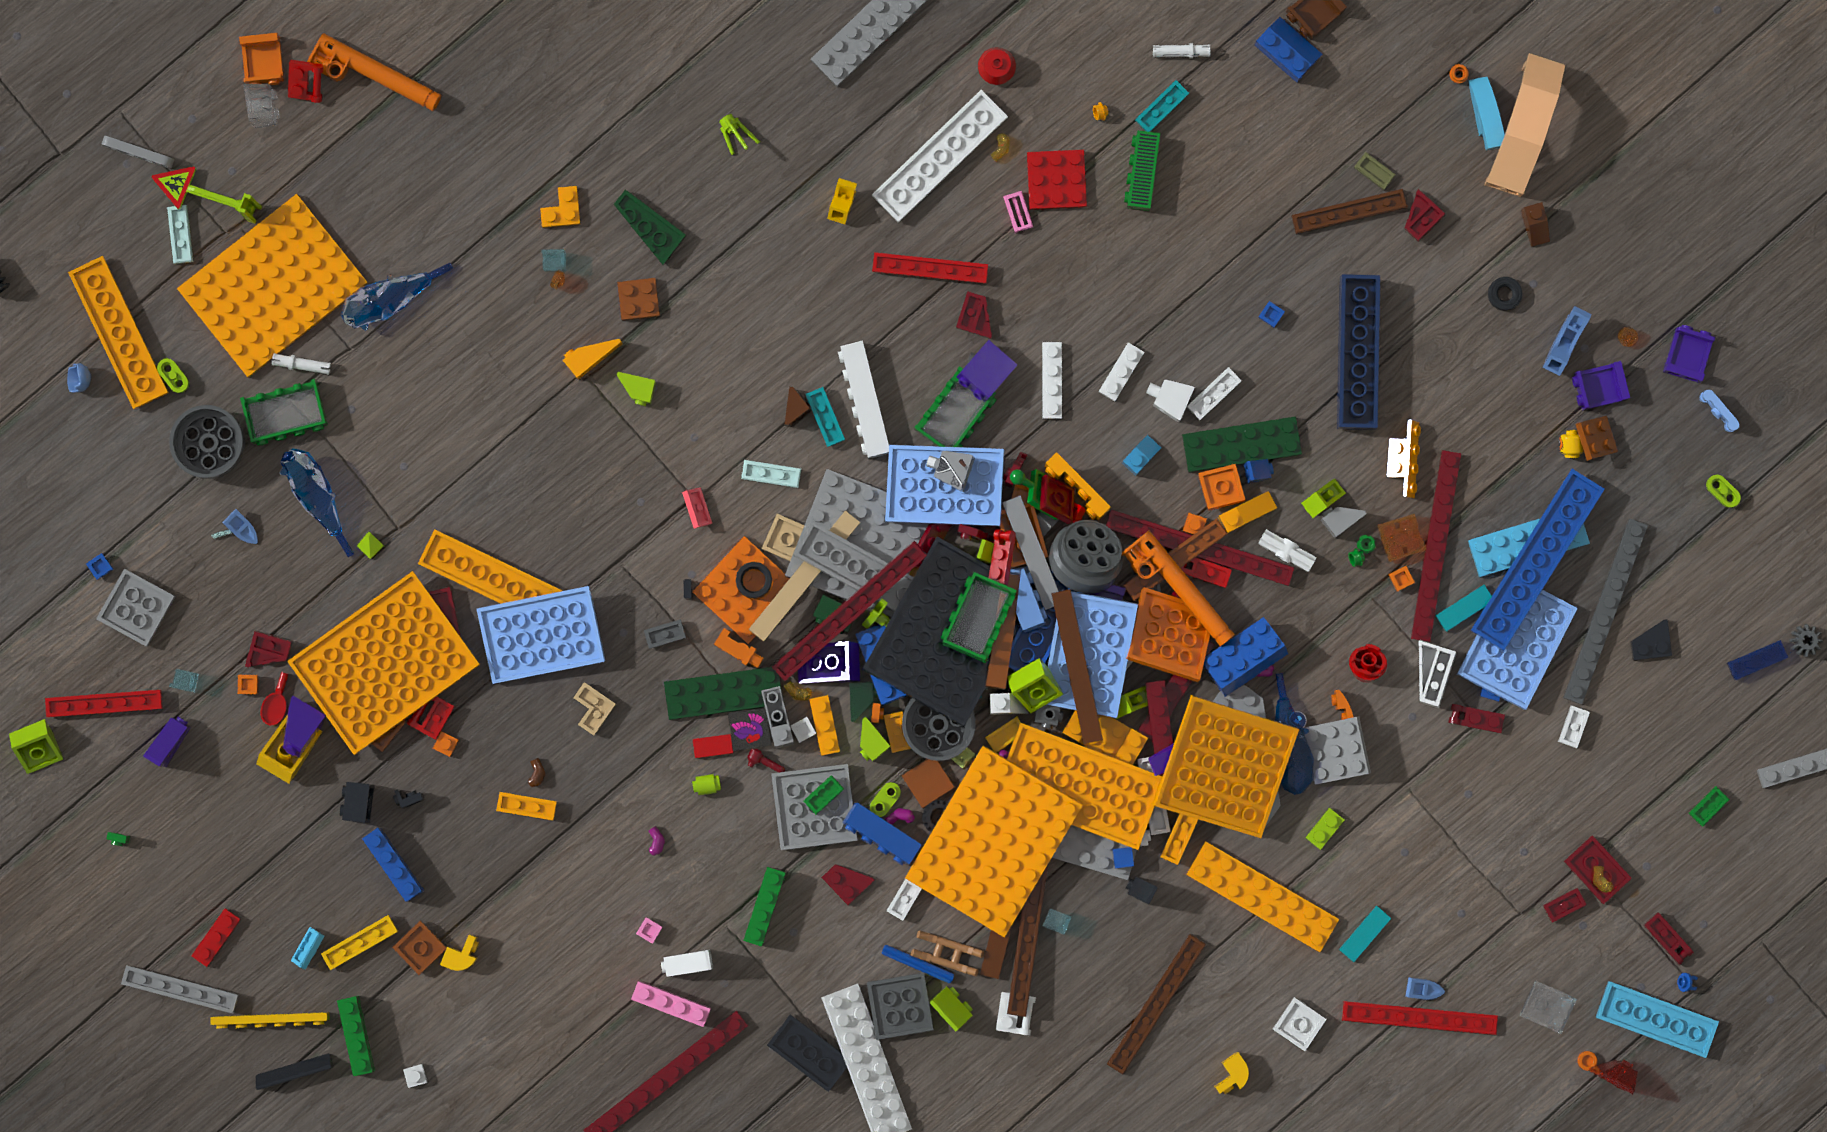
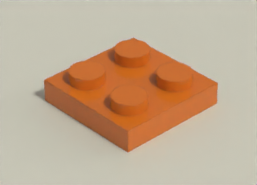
(1221, 487)

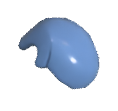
(78, 378)

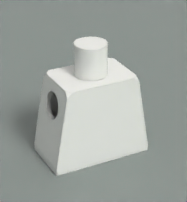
(1171, 398)

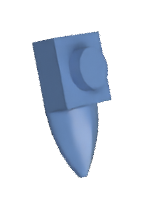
(241, 527)
(1423, 989)

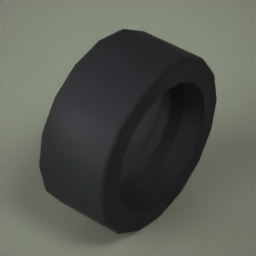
(739, 580)

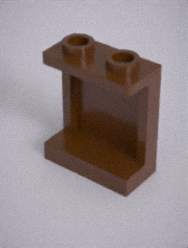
(1314, 15)

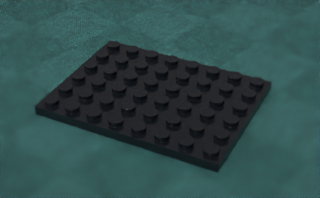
(911, 647)

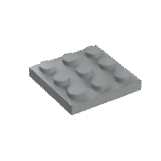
(135, 607)
(1338, 750)

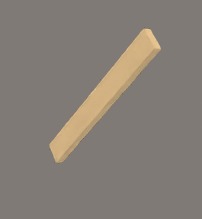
(797, 585)

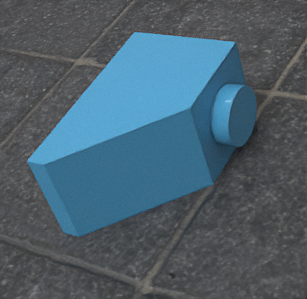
(1141, 455)

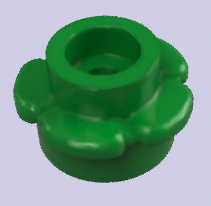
(1361, 544)
(1356, 558)

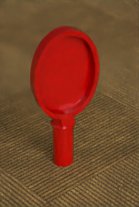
(274, 704)

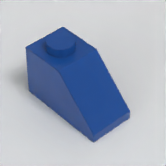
(1258, 470)

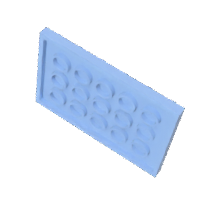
(921, 498)
(541, 634)
(1106, 637)
(1521, 666)

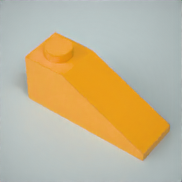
(586, 358)
(1247, 512)

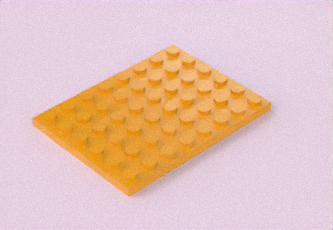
(272, 285)
(383, 663)
(993, 841)

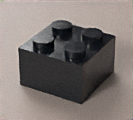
(357, 802)

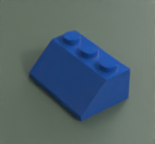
(1288, 49)

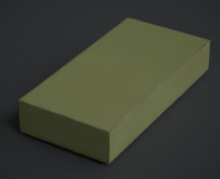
(1374, 171)

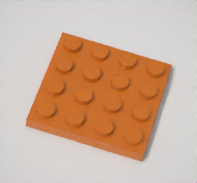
(723, 597)
(1168, 636)

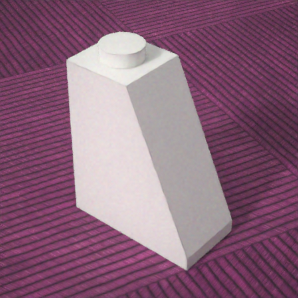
(1006, 704)
(687, 963)

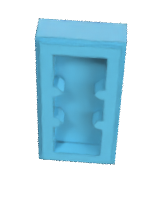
(307, 948)

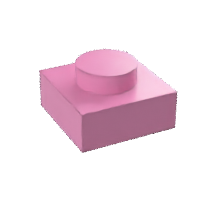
(649, 930)

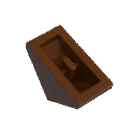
(795, 407)

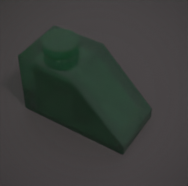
(861, 698)

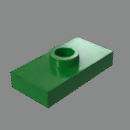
(823, 795)
(1709, 806)

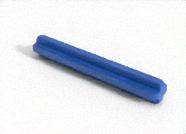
(917, 964)

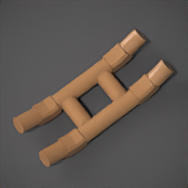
(958, 949)

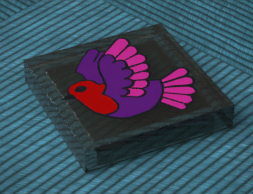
(749, 729)

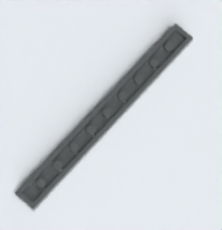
(1605, 611)

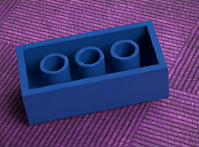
(1244, 657)

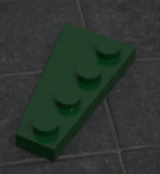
(652, 228)

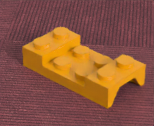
(1057, 467)
(1117, 742)

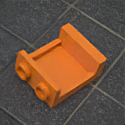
(262, 59)

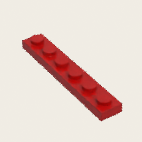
(930, 268)
(103, 703)

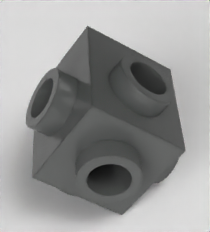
(1040, 716)

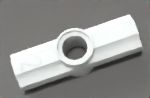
(1287, 550)

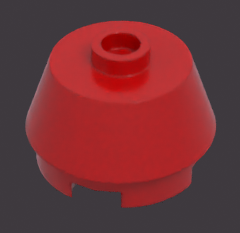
(996, 66)
(1367, 663)

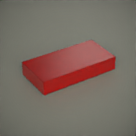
(712, 746)

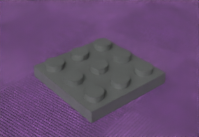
(900, 1006)

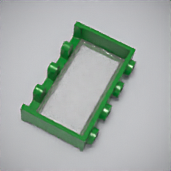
(284, 413)
(953, 414)
(978, 617)

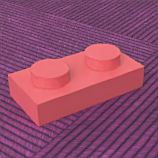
(697, 507)

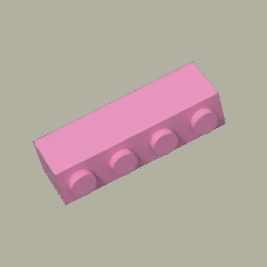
(671, 1003)

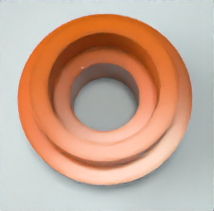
(1463, 70)

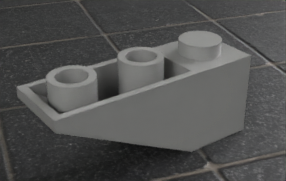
(777, 717)

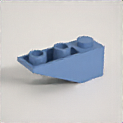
(1027, 608)

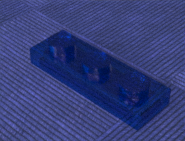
(1757, 660)

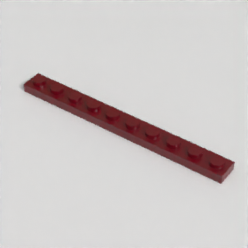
(1435, 546)
(1216, 553)
(849, 610)
(669, 1074)

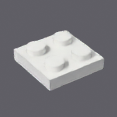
(1299, 1024)

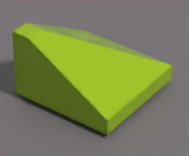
(370, 545)

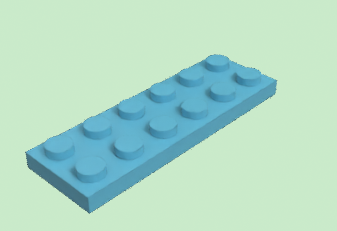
(1499, 549)
(1657, 1019)

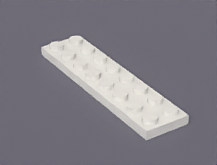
(939, 156)
(866, 1061)

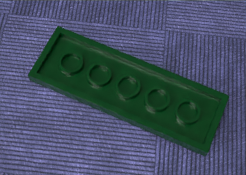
(1241, 444)
(719, 692)

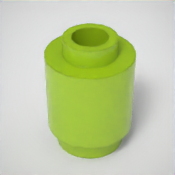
(706, 784)

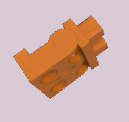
(738, 650)

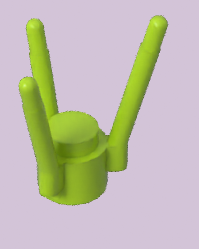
(729, 125)

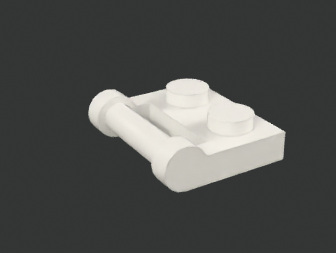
(1007, 1022)

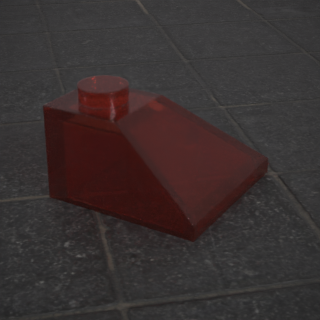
(1618, 1074)

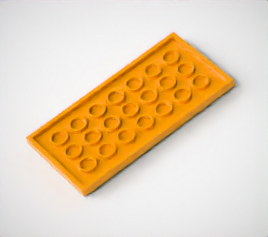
(1113, 793)

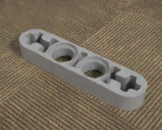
(137, 152)

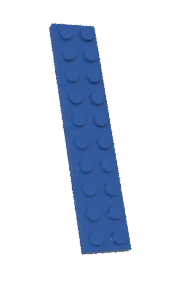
(1537, 559)

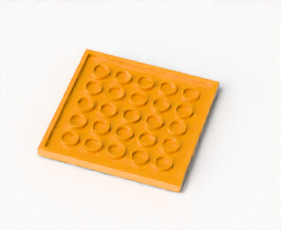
(1226, 766)

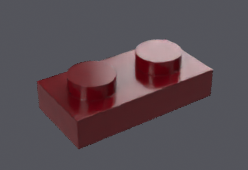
(1564, 905)

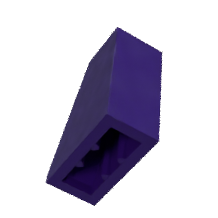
(301, 726)
(167, 742)

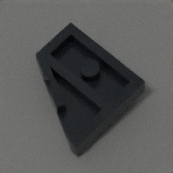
(1652, 643)

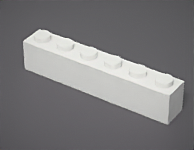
(865, 400)

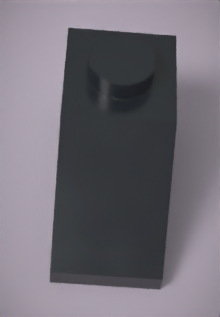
(1141, 890)

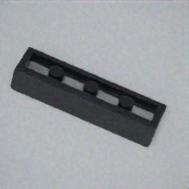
(293, 1071)

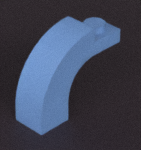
(1566, 340)

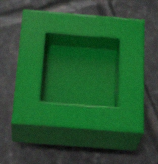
(117, 839)

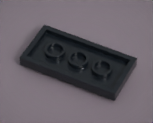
(808, 1052)

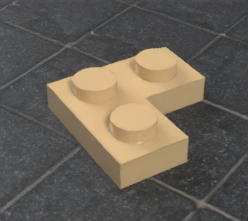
(598, 706)

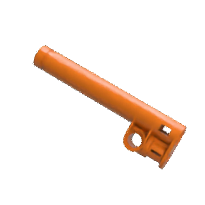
(347, 57)
(1160, 560)

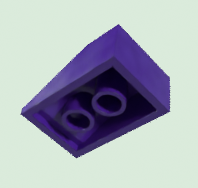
(832, 664)

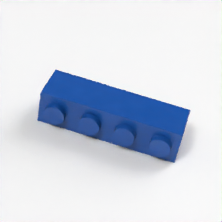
(881, 833)
(393, 864)

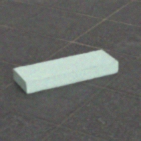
(180, 234)
(771, 474)

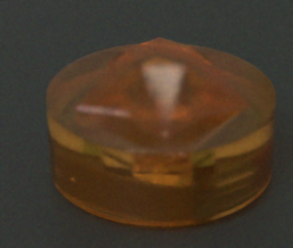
(558, 279)
(1627, 336)

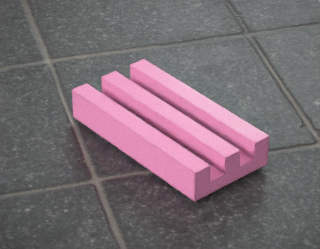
(1023, 227)

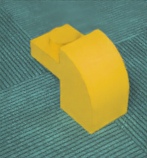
(842, 201)
(463, 959)
(1238, 1073)

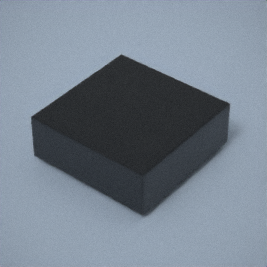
(687, 589)

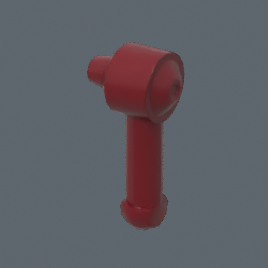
(756, 757)

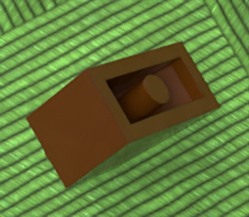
(1536, 224)

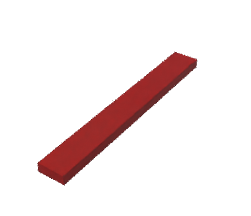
(1419, 1017)

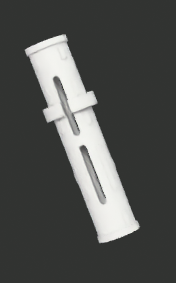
(1181, 50)
(301, 364)

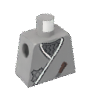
(952, 468)

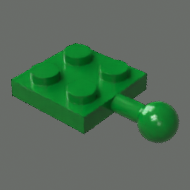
(1034, 484)

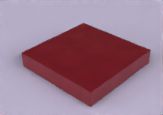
(1057, 499)

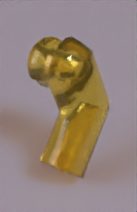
(1003, 147)
(798, 694)
(1600, 882)

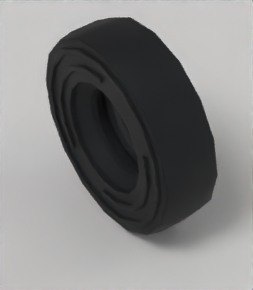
(1505, 282)

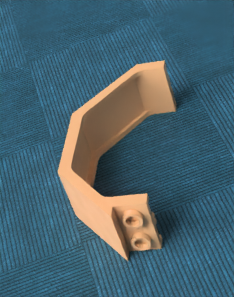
(1527, 125)

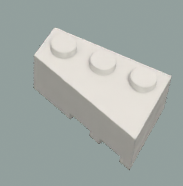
(1434, 672)

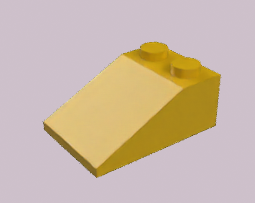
(277, 760)

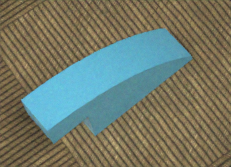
(1486, 113)

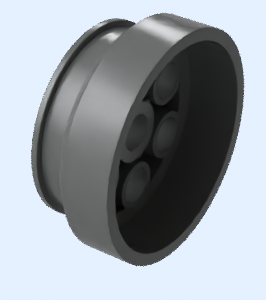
(196, 419)
(1086, 556)
(919, 744)

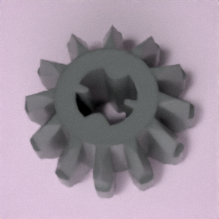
(1805, 648)

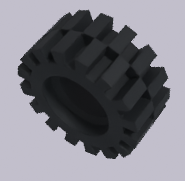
(929, 810)

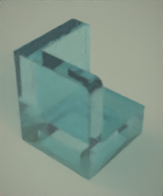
(554, 259)
(185, 680)
(1057, 921)

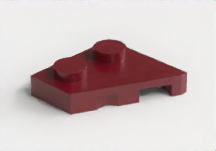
(1422, 216)
(975, 316)
(1017, 465)
(267, 649)

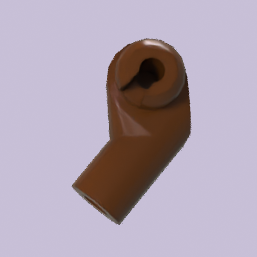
(538, 774)

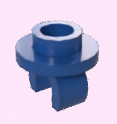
(1685, 982)

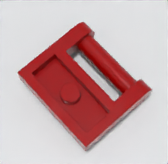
(299, 80)
(435, 719)

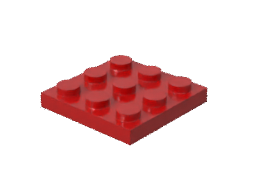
(1056, 179)

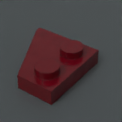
(968, 533)
(846, 882)

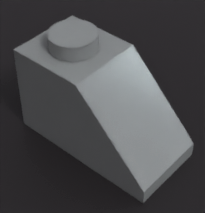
(1340, 519)

